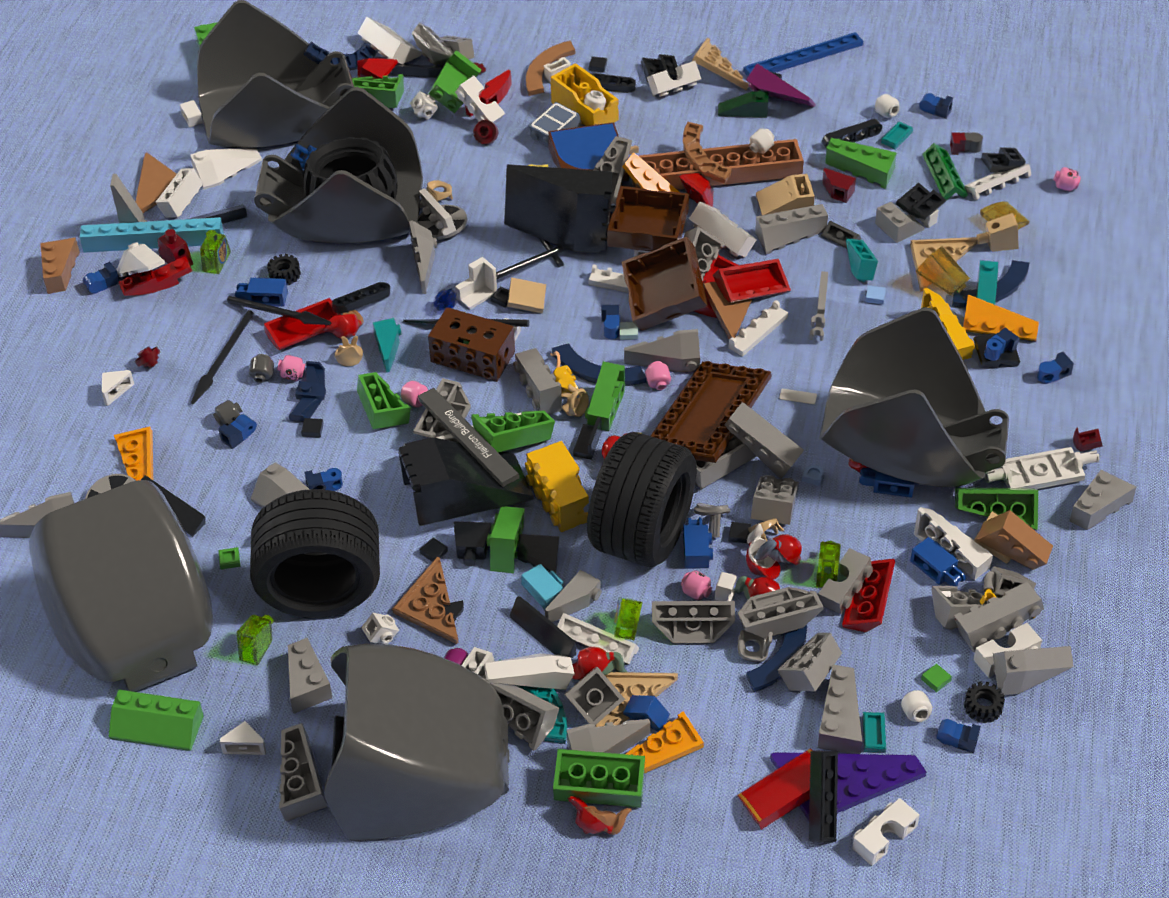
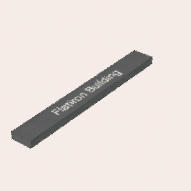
(468, 437)

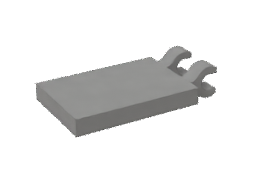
(819, 317)

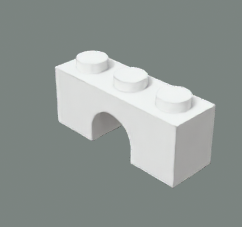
(686, 75)
(469, 94)
(1019, 639)
(896, 818)

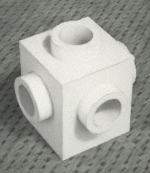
(423, 105)
(380, 628)

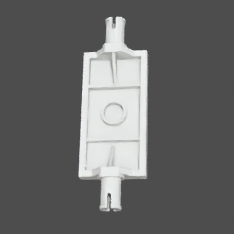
(1043, 469)

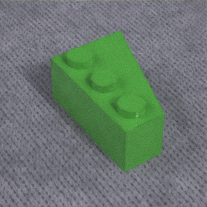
(385, 90)
(606, 395)
(380, 403)
(505, 538)

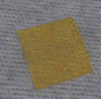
(1001, 209)

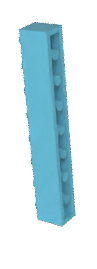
(120, 235)

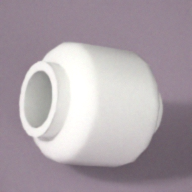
(595, 100)
(887, 106)
(761, 141)
(916, 706)

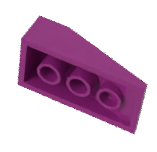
(765, 81)

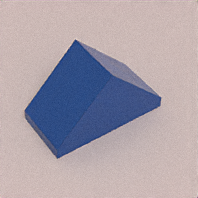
(649, 708)

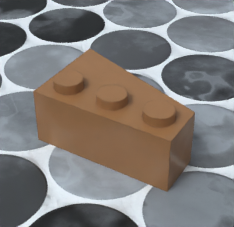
(57, 263)

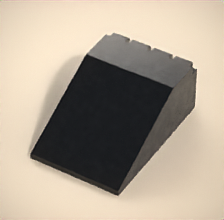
(560, 205)
(453, 482)

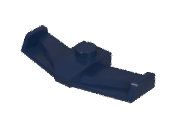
(309, 392)

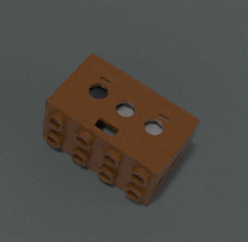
(471, 344)

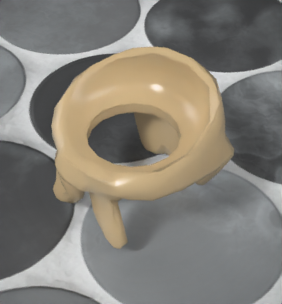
(439, 195)
(349, 353)
(575, 406)
(766, 525)

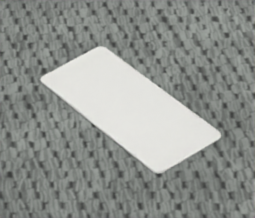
(798, 396)

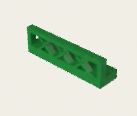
(944, 172)

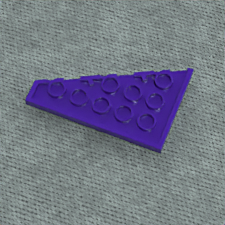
(864, 776)

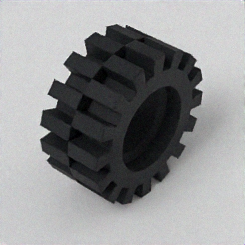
(284, 262)
(986, 692)

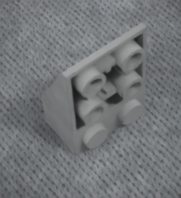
(774, 499)

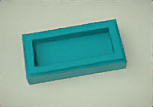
(897, 135)
(874, 732)

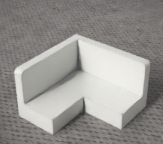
(479, 285)

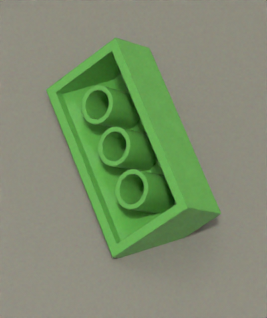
(155, 720)
(599, 777)

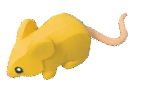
(563, 375)

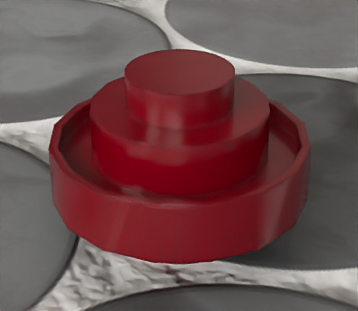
(485, 132)
(148, 357)

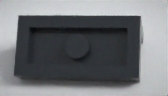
(588, 440)

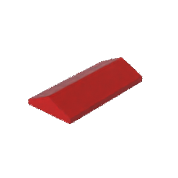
(869, 604)

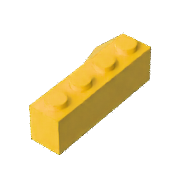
(950, 321)

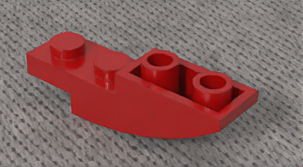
(495, 90)
(156, 280)

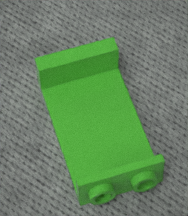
(455, 72)

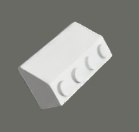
(387, 41)

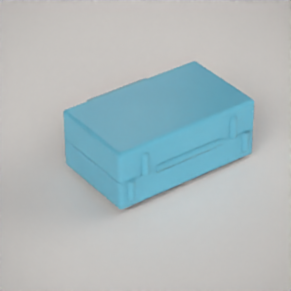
(542, 584)

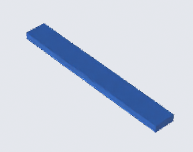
(808, 54)

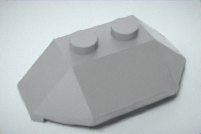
(431, 45)
(454, 394)
(779, 611)
(693, 620)

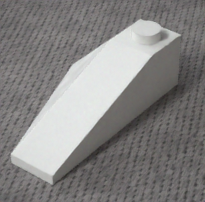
(219, 164)
(138, 259)
(532, 670)

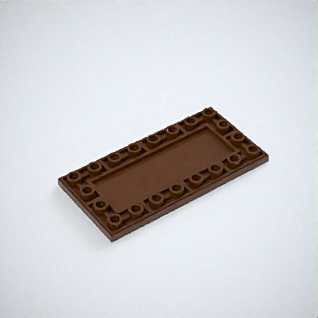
(705, 406)

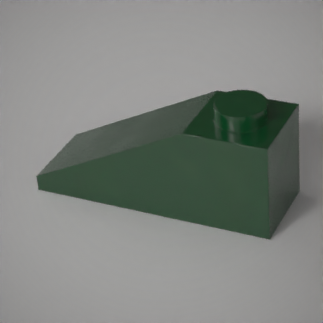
(746, 105)

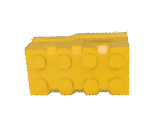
(570, 89)
(557, 485)

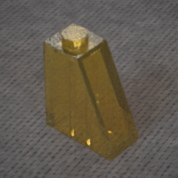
(943, 272)

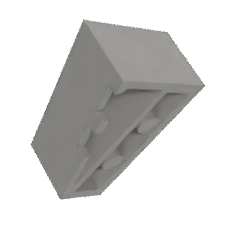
(1100, 499)
(810, 663)
(306, 677)

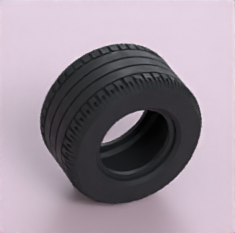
(641, 499)
(314, 553)

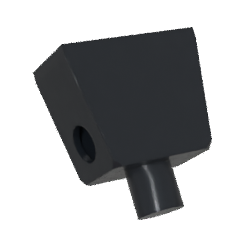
(471, 541)

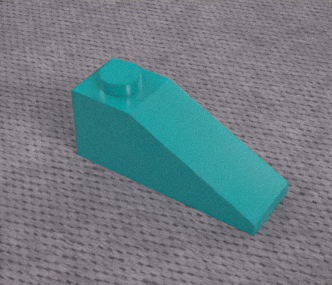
(861, 259)
(987, 281)
(387, 339)

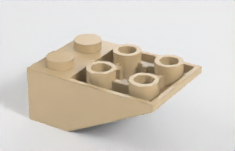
(786, 195)

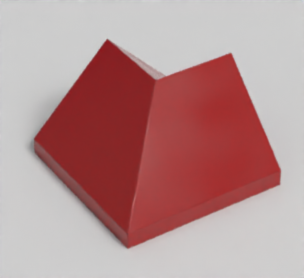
(375, 67)
(698, 188)

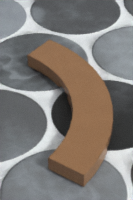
(536, 68)
(698, 157)

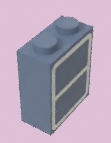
(554, 118)

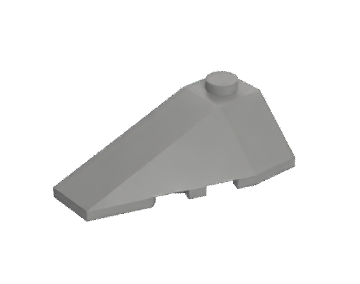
(609, 737)

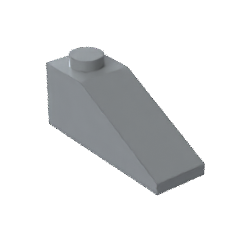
(461, 44)
(575, 596)

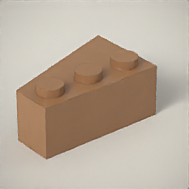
(1015, 540)

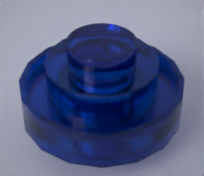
(445, 299)

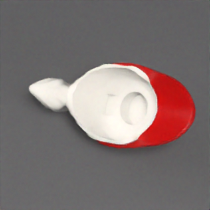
(767, 566)

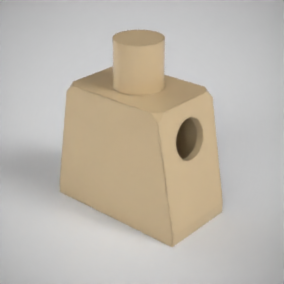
(1000, 234)

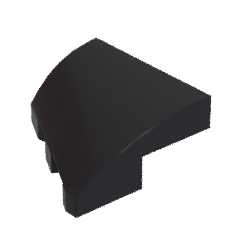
(539, 550)

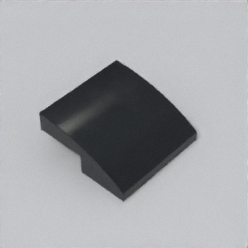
(664, 62)
(1004, 160)
(920, 202)
(1005, 358)

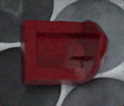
(1087, 440)

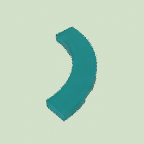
(558, 733)

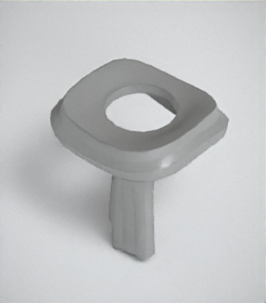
(715, 515)
(764, 644)

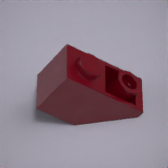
(838, 185)

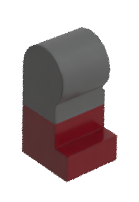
(965, 142)

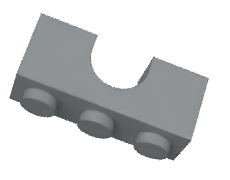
(839, 595)

